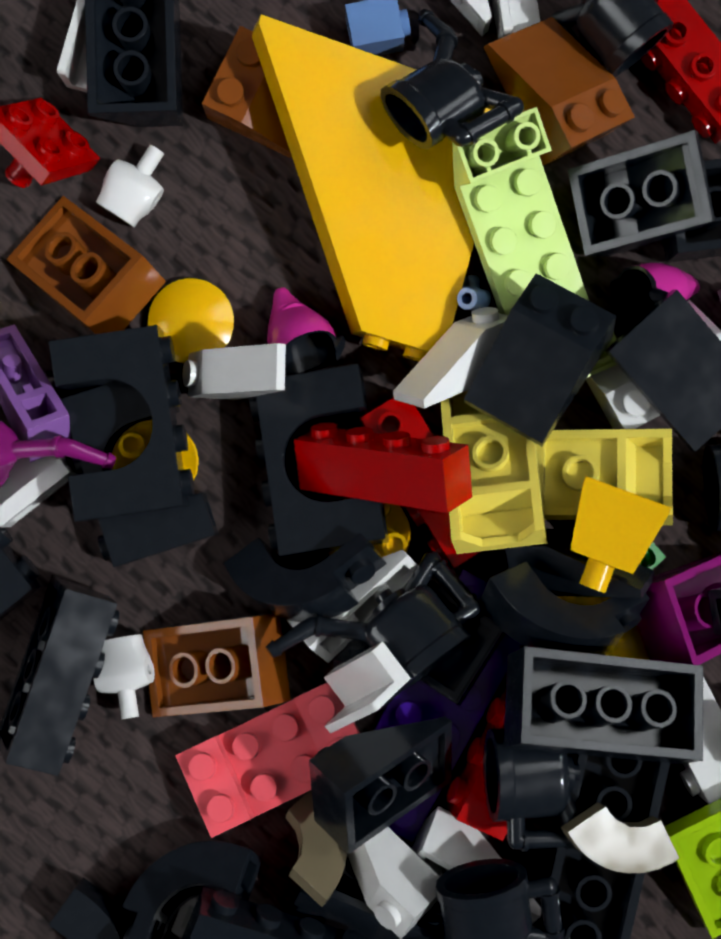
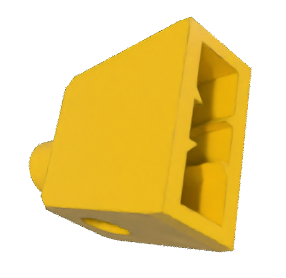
(613, 530)

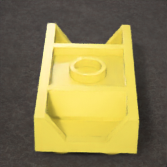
(620, 457)
(504, 482)

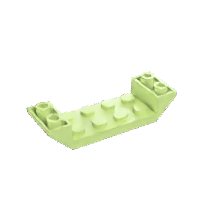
(515, 213)

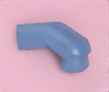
(471, 295)

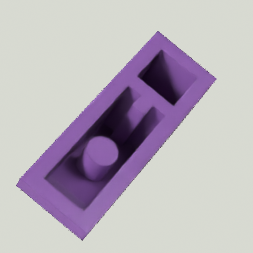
(27, 394)

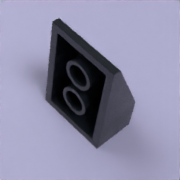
(641, 195)
(540, 359)
(378, 778)

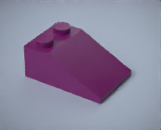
(678, 614)

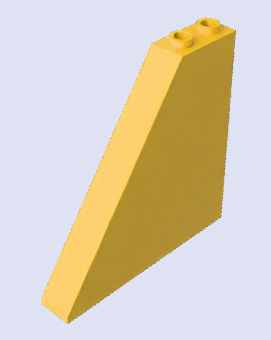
(374, 196)

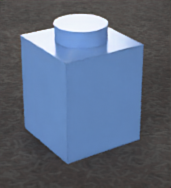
(377, 26)

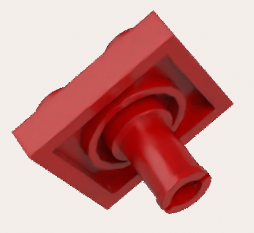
(42, 144)

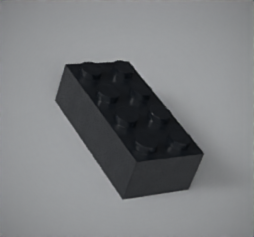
(603, 706)

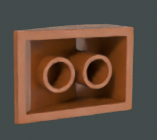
(564, 81)
(242, 98)
(86, 268)
(216, 666)

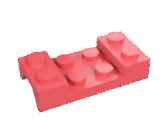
(261, 760)

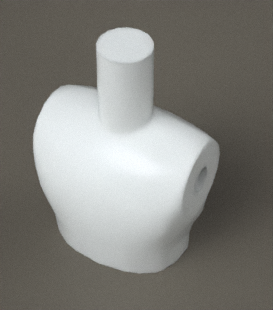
(130, 189)
(125, 670)

